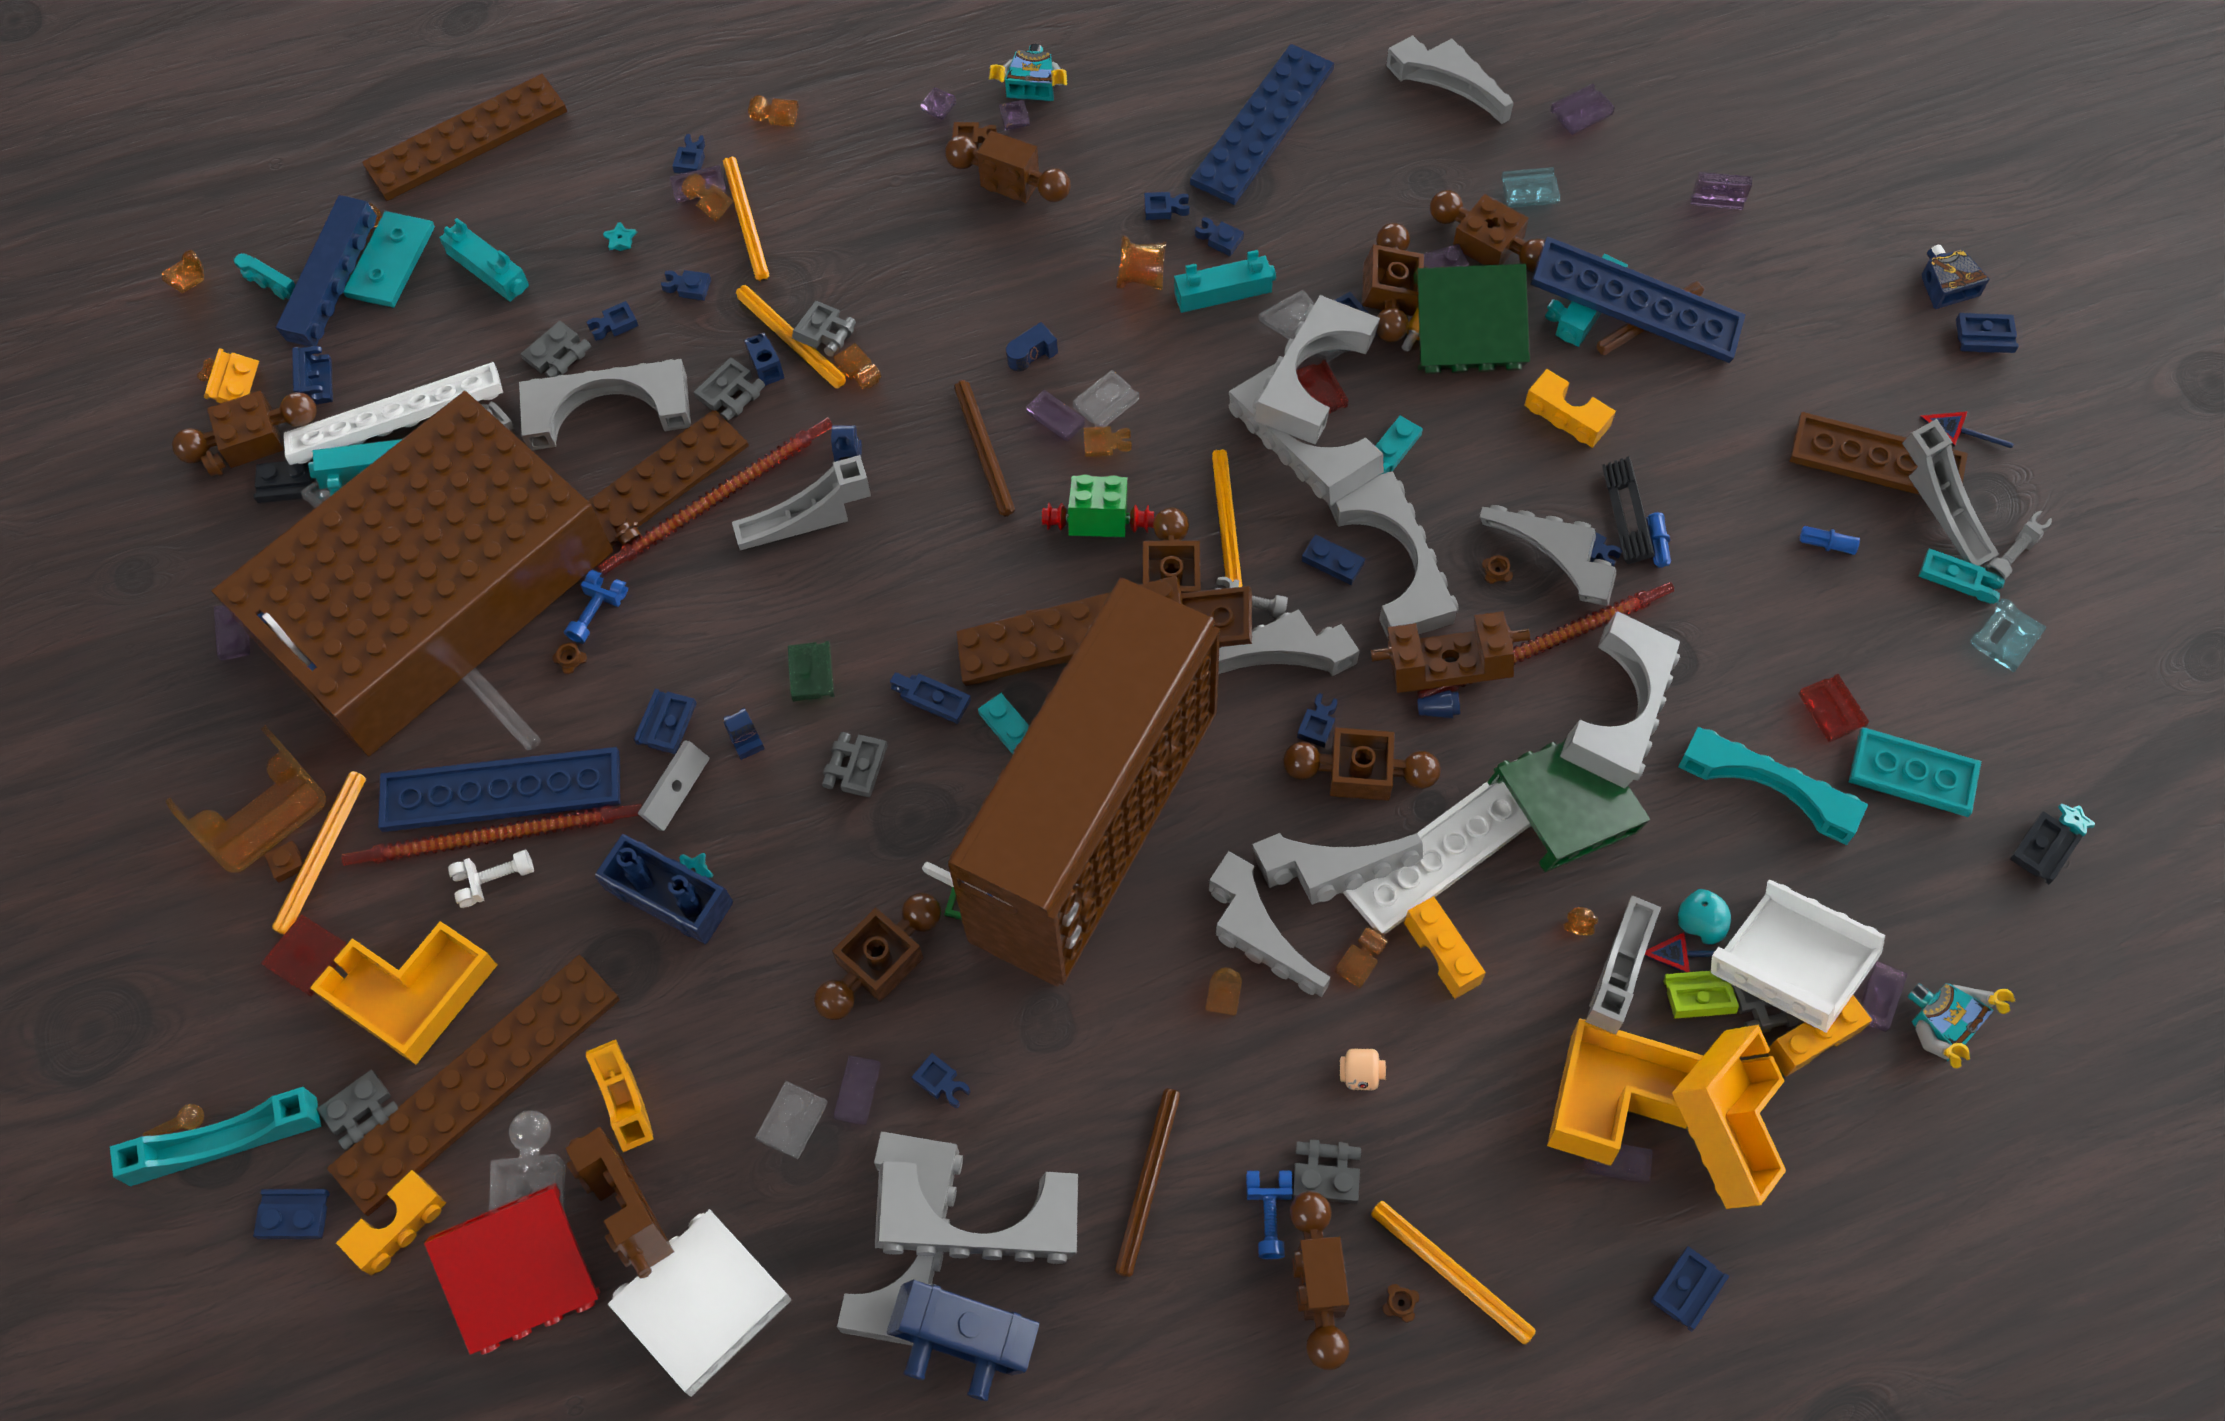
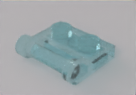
(2017, 639)

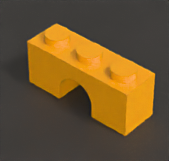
(1584, 422)
(1455, 960)
(1807, 1042)
(415, 1205)

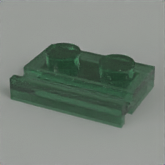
(810, 671)

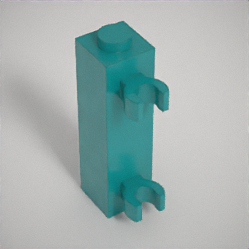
(484, 261)
(1224, 282)
(1576, 319)
(340, 464)

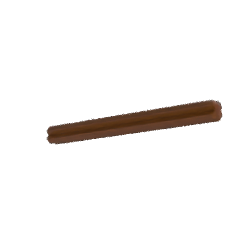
(984, 448)
(1147, 1183)

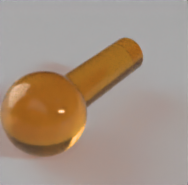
(188, 1118)

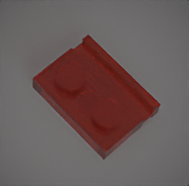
(1322, 385)
(1833, 707)

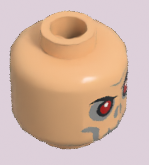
(1362, 1069)

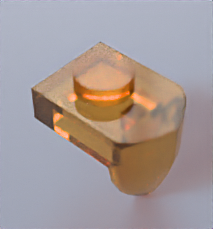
(185, 273)
(1224, 991)

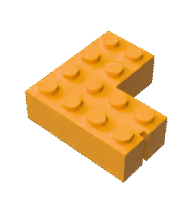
(408, 1004)
(1608, 1078)
(1722, 1113)

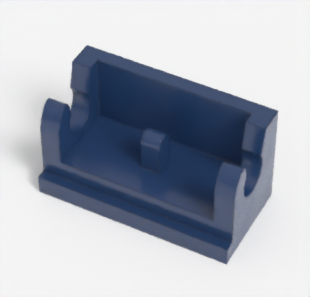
(312, 374)

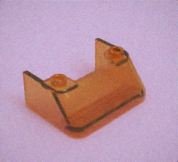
(262, 821)

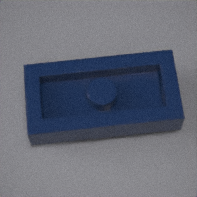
(1333, 559)

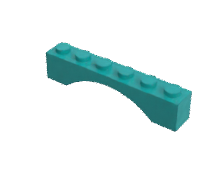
(1830, 810)
(169, 1153)

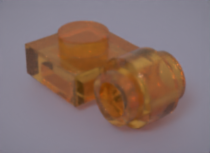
(780, 112)
(712, 202)
(858, 365)
(1357, 962)

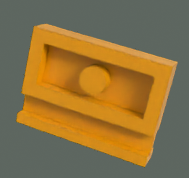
(230, 377)

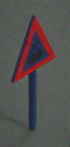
(1953, 423)
(1674, 953)

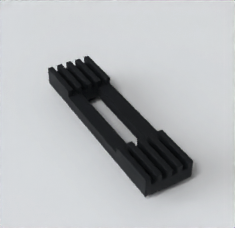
(1636, 545)

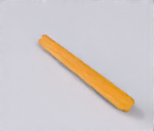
(745, 218)
(785, 331)
(1226, 515)
(319, 852)
(1453, 1272)

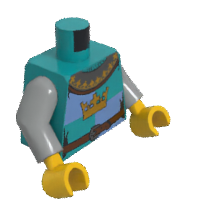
(1030, 74)
(1953, 1017)

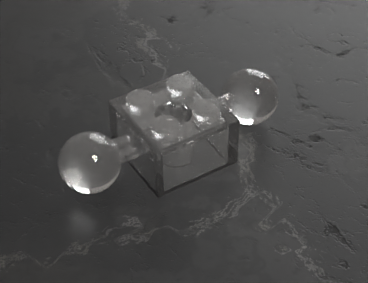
(517, 1176)

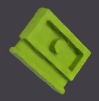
(1699, 995)

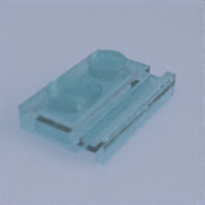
(1530, 187)

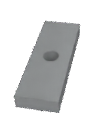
(665, 798)

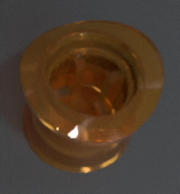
(1141, 263)

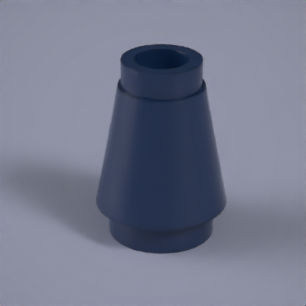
(1440, 705)

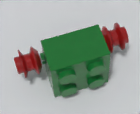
(1097, 508)

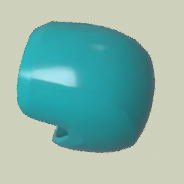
(1708, 921)

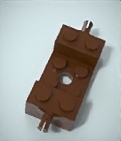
(1480, 654)
(634, 1228)

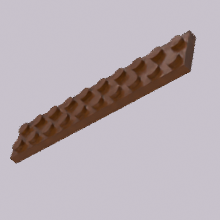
(667, 473)
(473, 1084)

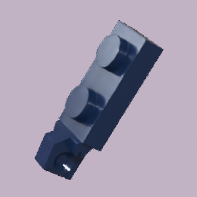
(931, 696)

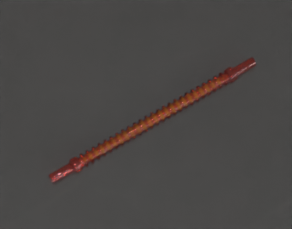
(630, 552)
(1640, 600)
(380, 853)

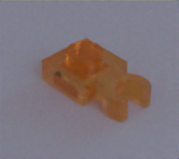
(1100, 441)

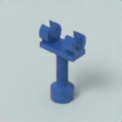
(591, 586)
(1271, 1247)

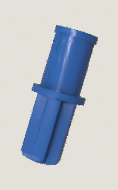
(1659, 539)
(1829, 540)

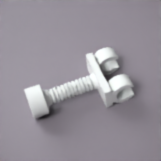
(461, 870)

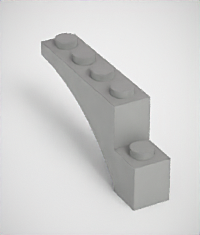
(1451, 69)
(1944, 492)
(809, 510)
(1563, 542)
(1293, 643)
(1332, 870)
(1252, 930)
(1622, 966)

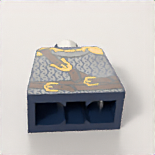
(1952, 277)

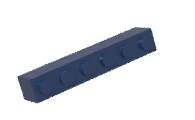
(326, 271)

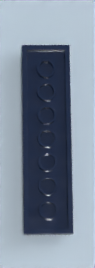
(1262, 124)
(1638, 299)
(499, 789)

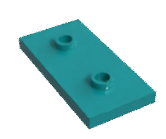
(389, 259)
(1915, 772)

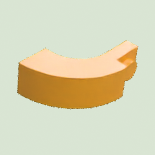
(621, 1095)

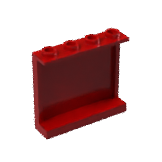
(512, 1270)

